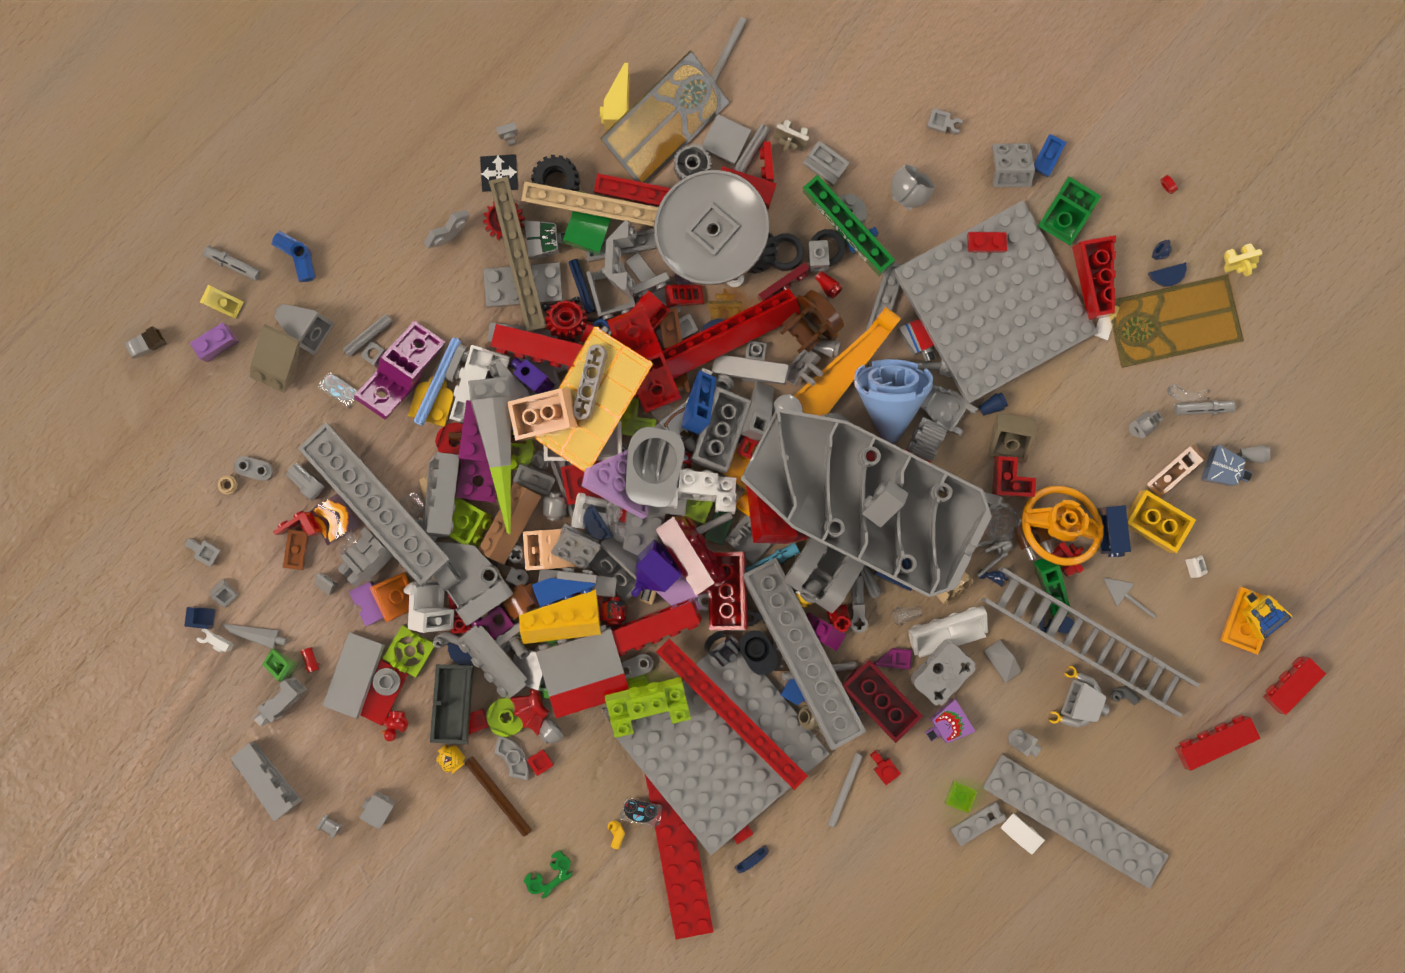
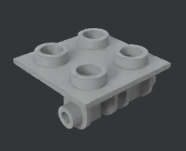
(742, 540)

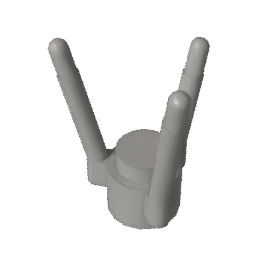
(998, 547)

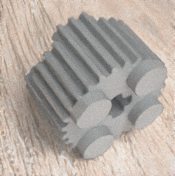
(691, 154)
(927, 439)

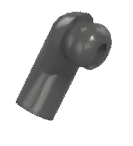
(1125, 693)

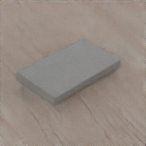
(353, 675)

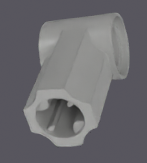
(308, 484)

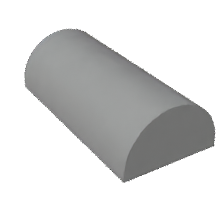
(719, 439)

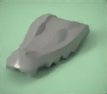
(947, 408)

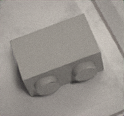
(884, 503)

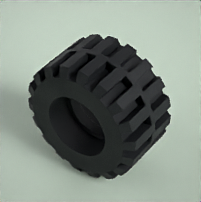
(556, 164)

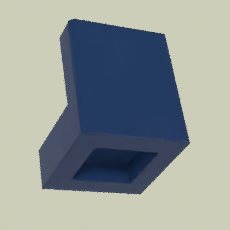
(199, 617)

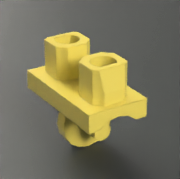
(1243, 262)

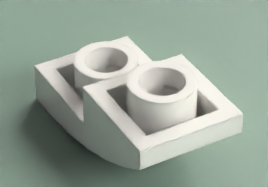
(1022, 834)

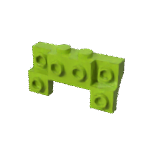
(647, 701)

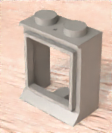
(607, 313)

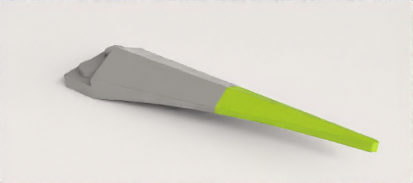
(493, 419)

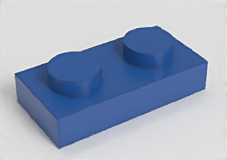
(1049, 155)

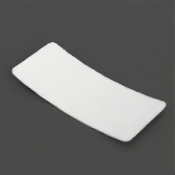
(1104, 328)

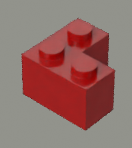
(1006, 480)

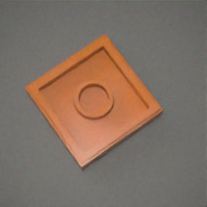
(391, 596)

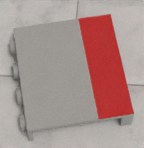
(581, 671)

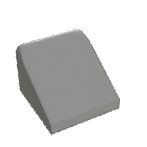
(325, 583)
(223, 593)

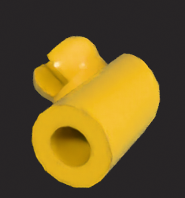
(618, 833)

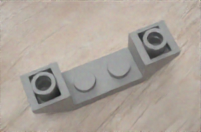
(621, 238)

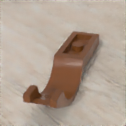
(672, 335)

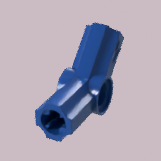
(302, 263)

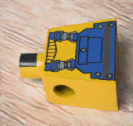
(1264, 614)

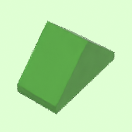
(279, 665)

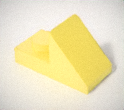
(221, 301)

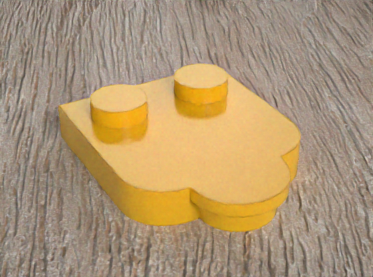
(441, 407)

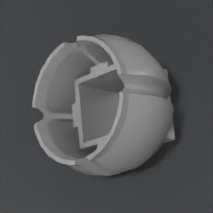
(911, 187)

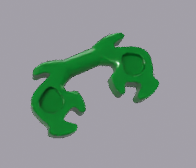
(562, 864)

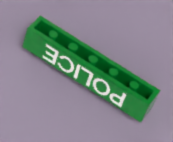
(848, 225)

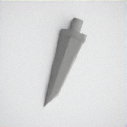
(261, 636)

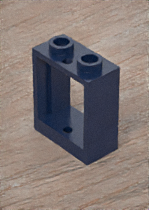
(1115, 531)

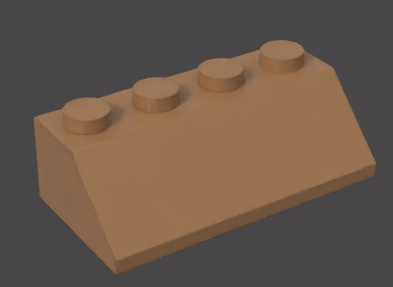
(497, 542)

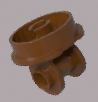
(820, 314)

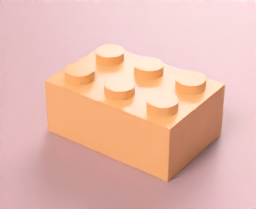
(542, 414)

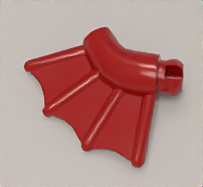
(530, 710)

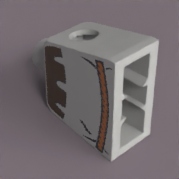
(674, 423)

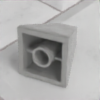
(304, 325)

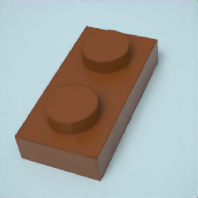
(295, 550)

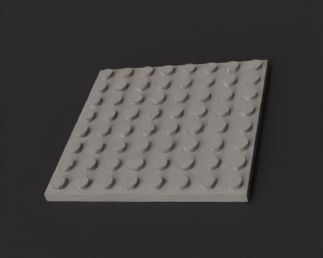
(995, 310)
(707, 767)

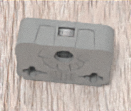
(947, 677)

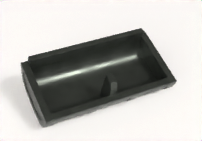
(451, 704)

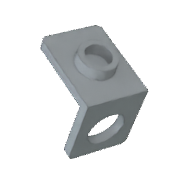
(819, 256)
(375, 362)

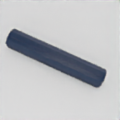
(582, 286)

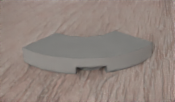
(514, 756)

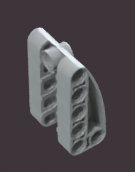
(823, 573)

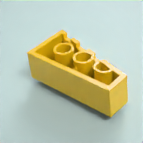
(562, 620)

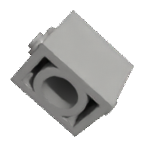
(377, 809)

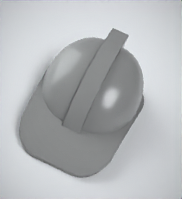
(653, 466)

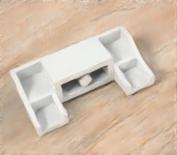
(475, 369)
(706, 487)

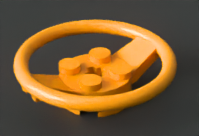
(1058, 527)

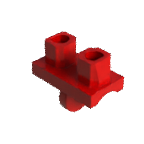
(1063, 551)

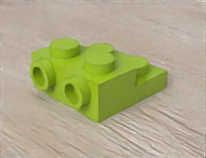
(469, 523)

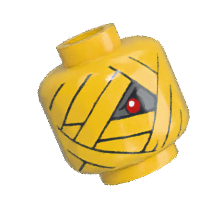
(450, 758)

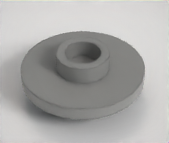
(386, 681)

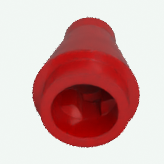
(828, 284)

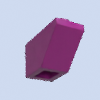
(825, 632)

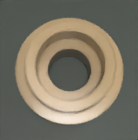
(223, 480)

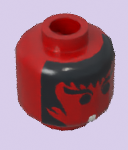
(613, 611)

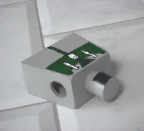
(542, 239)

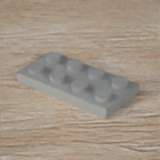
(501, 288)

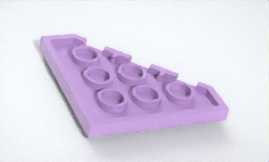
(609, 482)

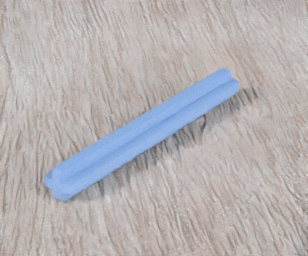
(436, 383)

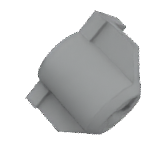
(517, 553)

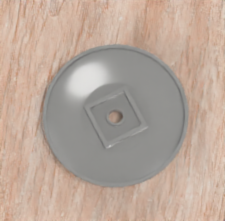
(704, 201)

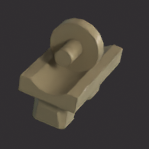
(790, 137)

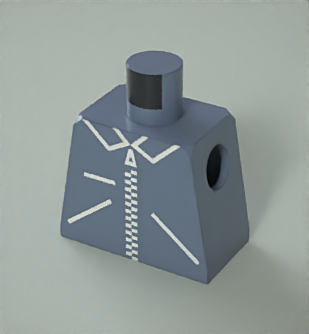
(1225, 468)

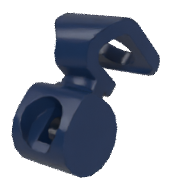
(1065, 626)

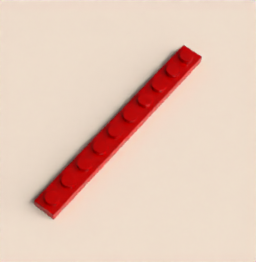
(731, 714)

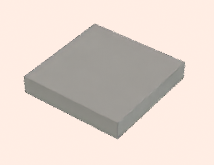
(726, 139)

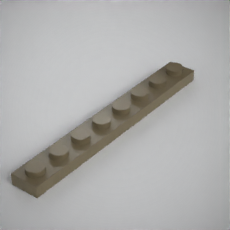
(517, 254)

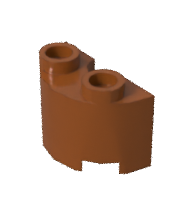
(521, 601)

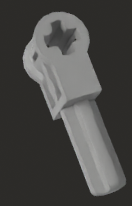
(858, 606)

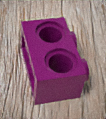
(489, 621)

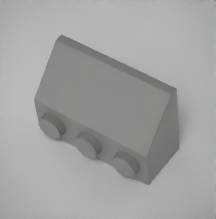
(616, 563)

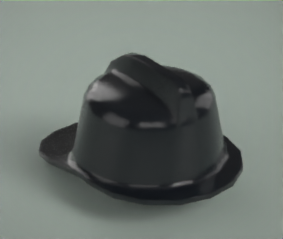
(758, 652)

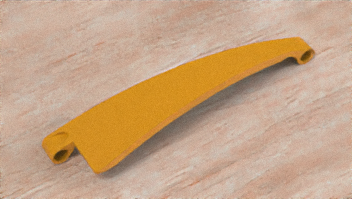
(828, 388)

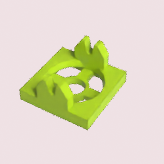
(390, 655)

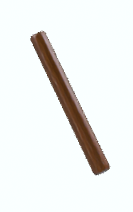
(498, 796)

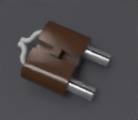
(1041, 536)

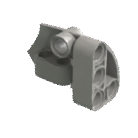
(467, 584)

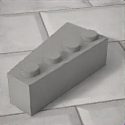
(440, 494)
(265, 781)

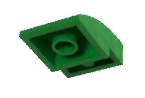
(1069, 210)
(586, 232)

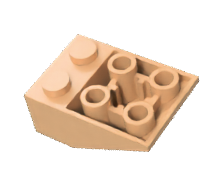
(539, 547)

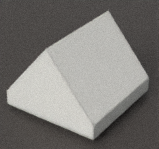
(1196, 566)

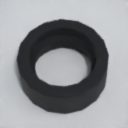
(838, 238)
(799, 248)

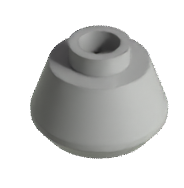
(551, 732)

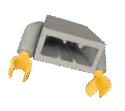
(1083, 702)

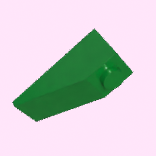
(1051, 582)

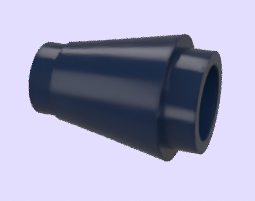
(993, 404)

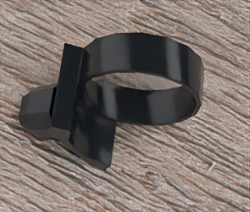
(727, 653)

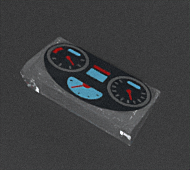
(338, 389)
(641, 812)

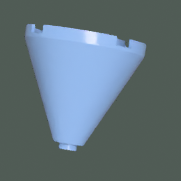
(892, 394)

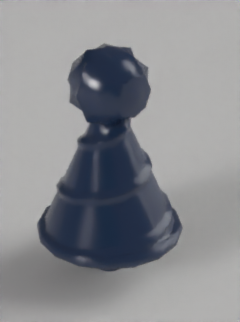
(996, 576)

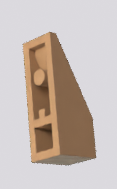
(1176, 470)

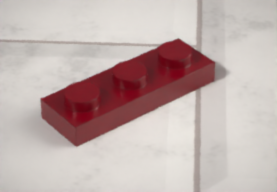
(785, 283)

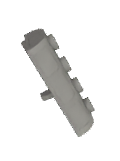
(492, 661)

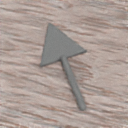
(1120, 589)

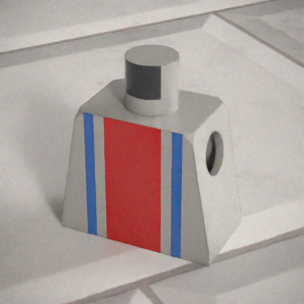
(917, 339)

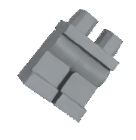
(364, 558)
(274, 708)

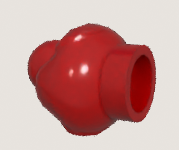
(395, 721)

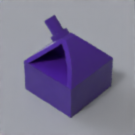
(655, 569)

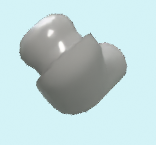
(445, 638)

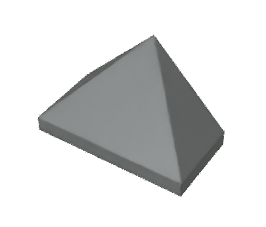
(1003, 660)

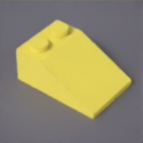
(617, 99)

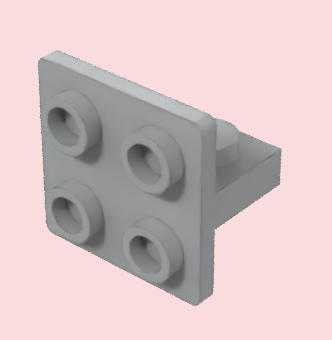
(576, 546)

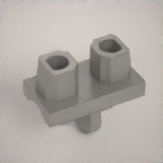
(1145, 424)
(1023, 742)

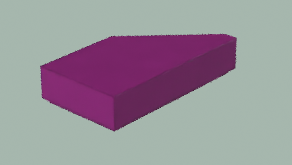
(896, 659)

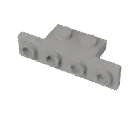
(604, 585)

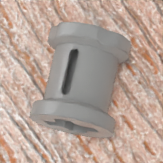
(329, 826)

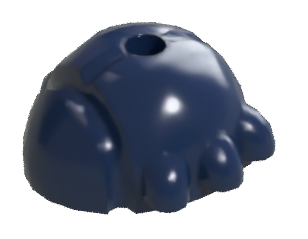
(1162, 250)

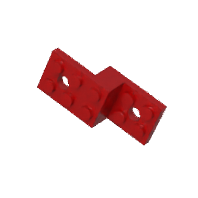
(647, 345)

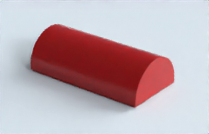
(729, 600)

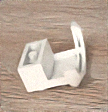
(427, 608)

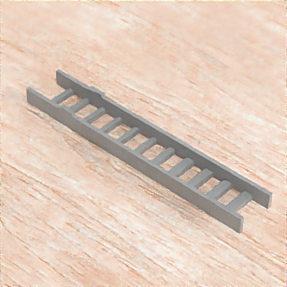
(1056, 622)

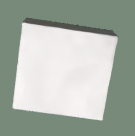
(531, 669)

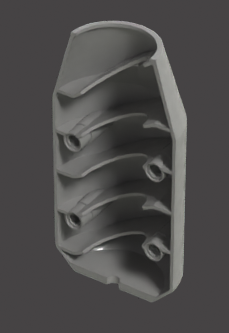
(819, 474)

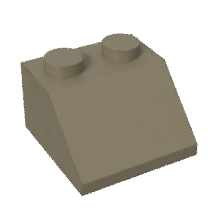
(1012, 437)

